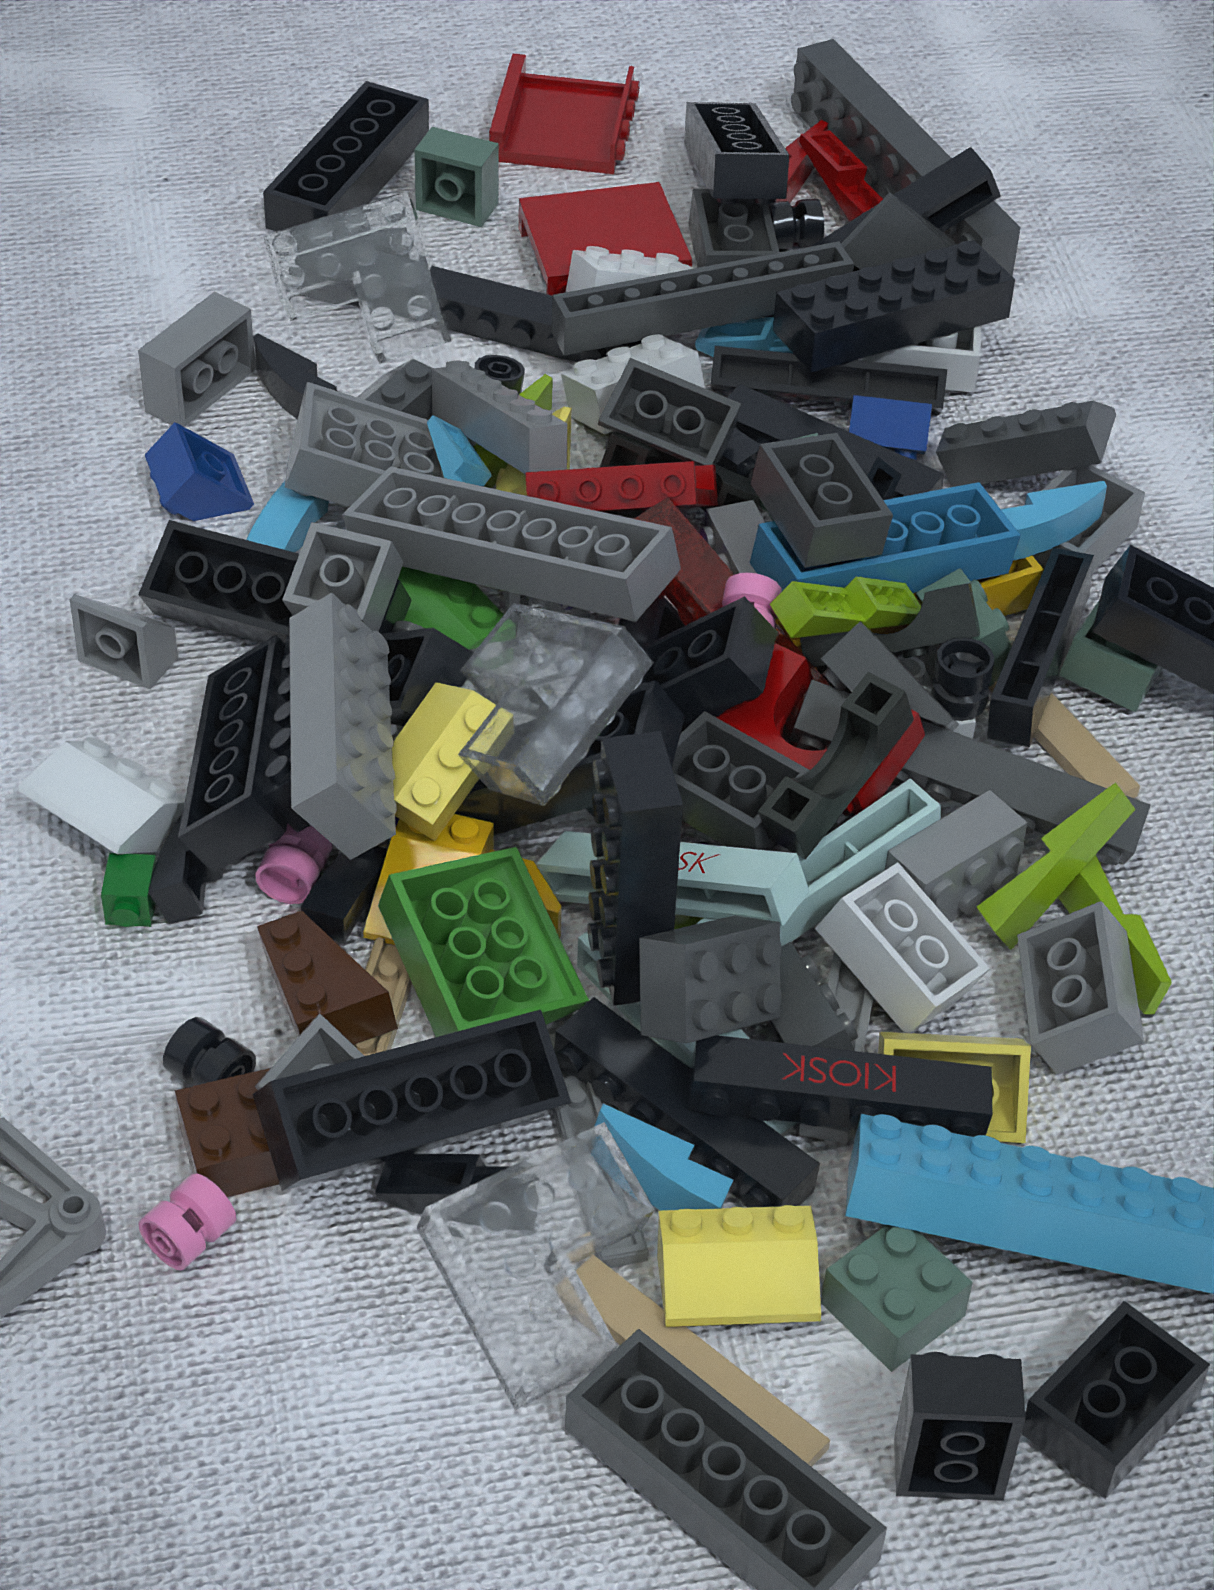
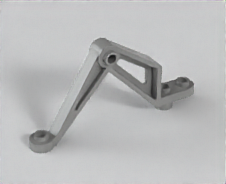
(56, 1230)

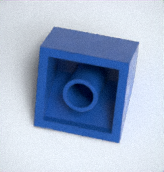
(892, 424)
(196, 476)

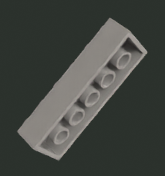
(341, 727)

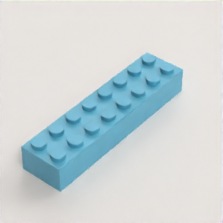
(1032, 1202)

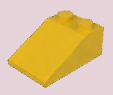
(413, 850)

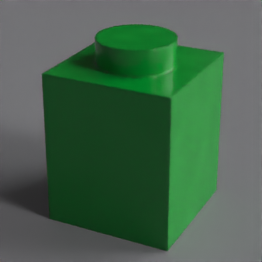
(126, 890)

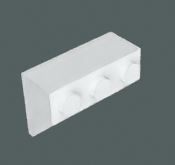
(105, 796)

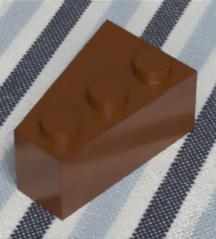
(324, 980)

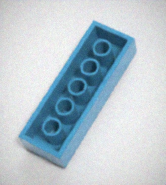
(925, 542)

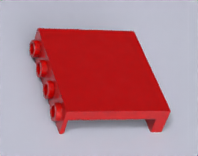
(563, 120)
(606, 218)
(627, 487)

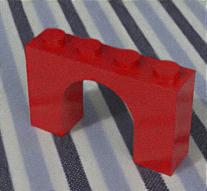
(766, 715)

